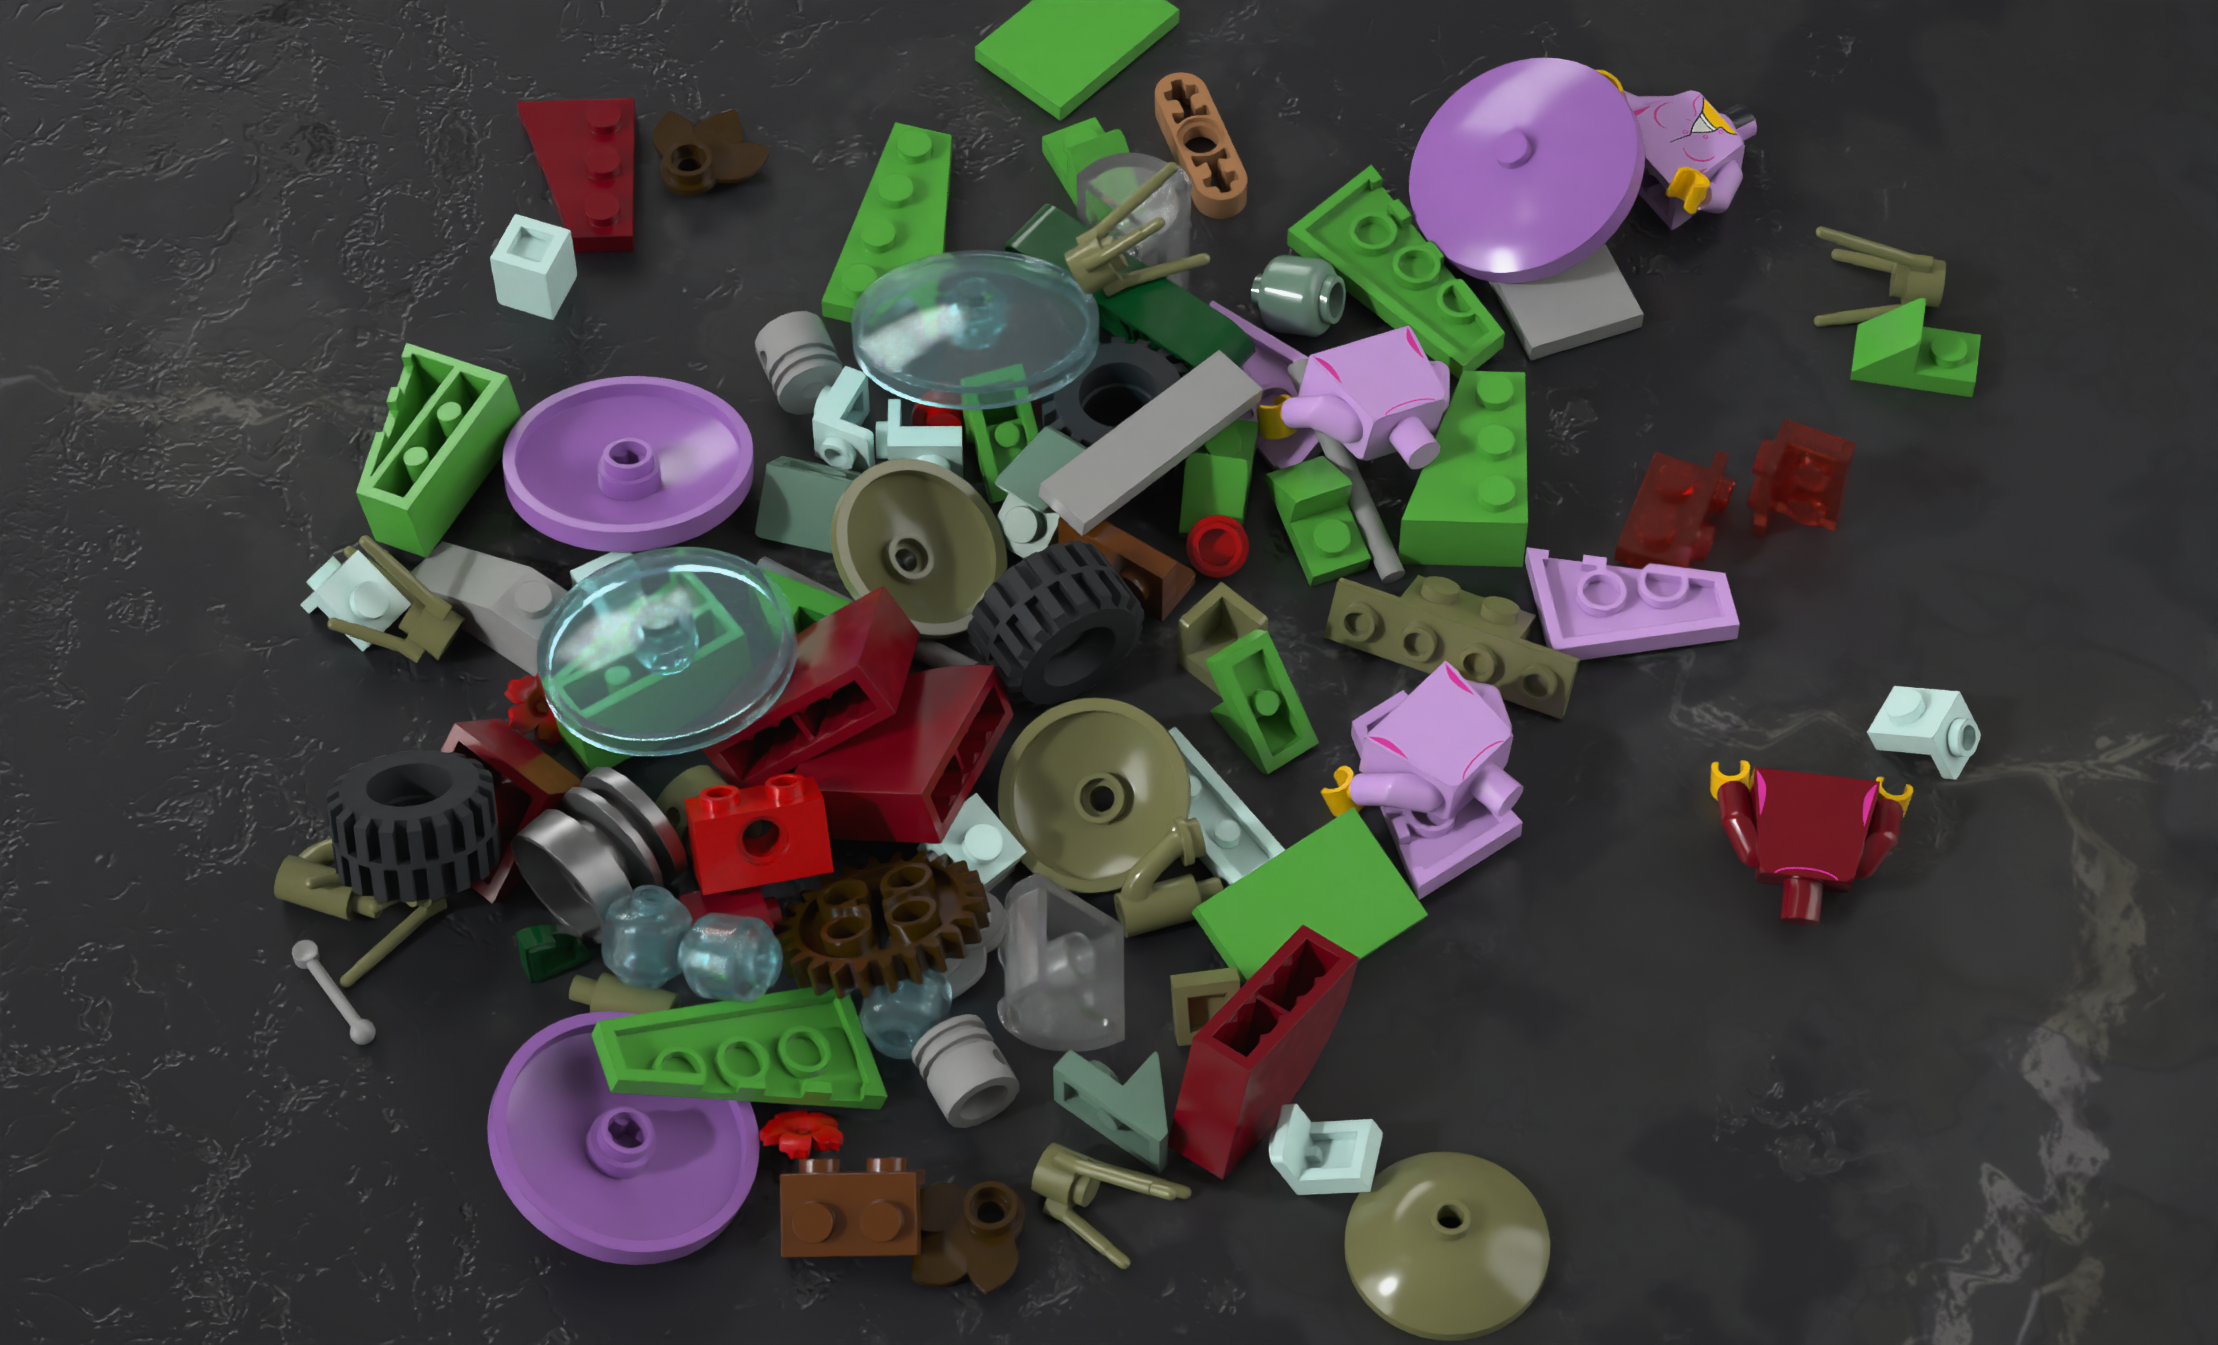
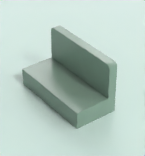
(800, 502)

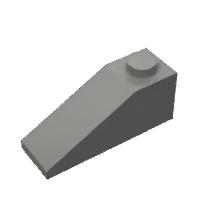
(499, 598)

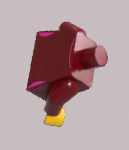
(1808, 831)

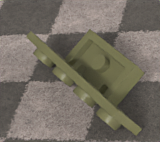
(1473, 633)

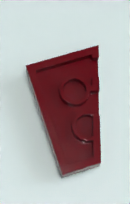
(589, 166)

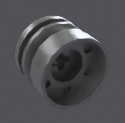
(597, 850)

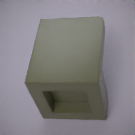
(1212, 626)

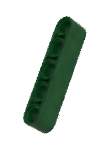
(1147, 311)

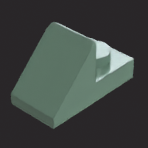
(1024, 517)
(1126, 1114)

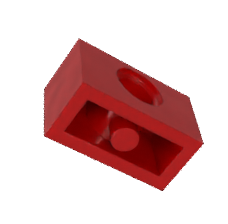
(791, 849)

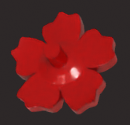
(532, 710)
(799, 1132)

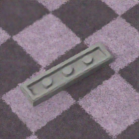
(1150, 442)

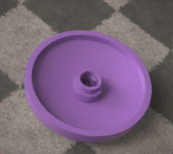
(1527, 170)
(628, 463)
(610, 1169)

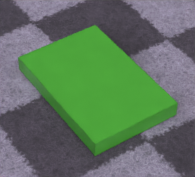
(1072, 47)
(1328, 881)

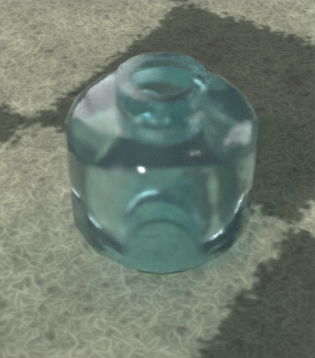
(645, 936)
(730, 957)
(901, 1018)

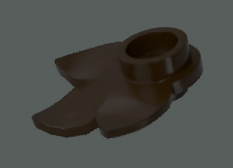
(705, 152)
(961, 1244)

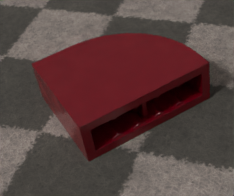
(842, 683)
(918, 765)
(1259, 1051)

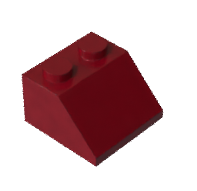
(524, 787)

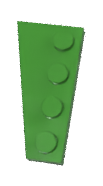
(898, 217)
(1398, 272)
(765, 1051)

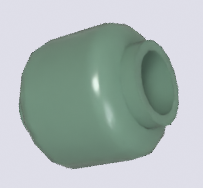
(1299, 295)

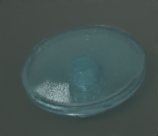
(975, 329)
(667, 651)

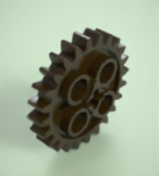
(927, 909)

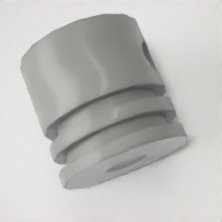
(798, 359)
(965, 1071)

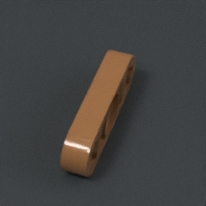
(1205, 123)

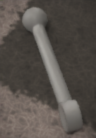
(307, 956)

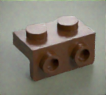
(1149, 574)
(851, 1211)

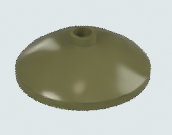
(933, 527)
(1061, 767)
(1442, 1278)

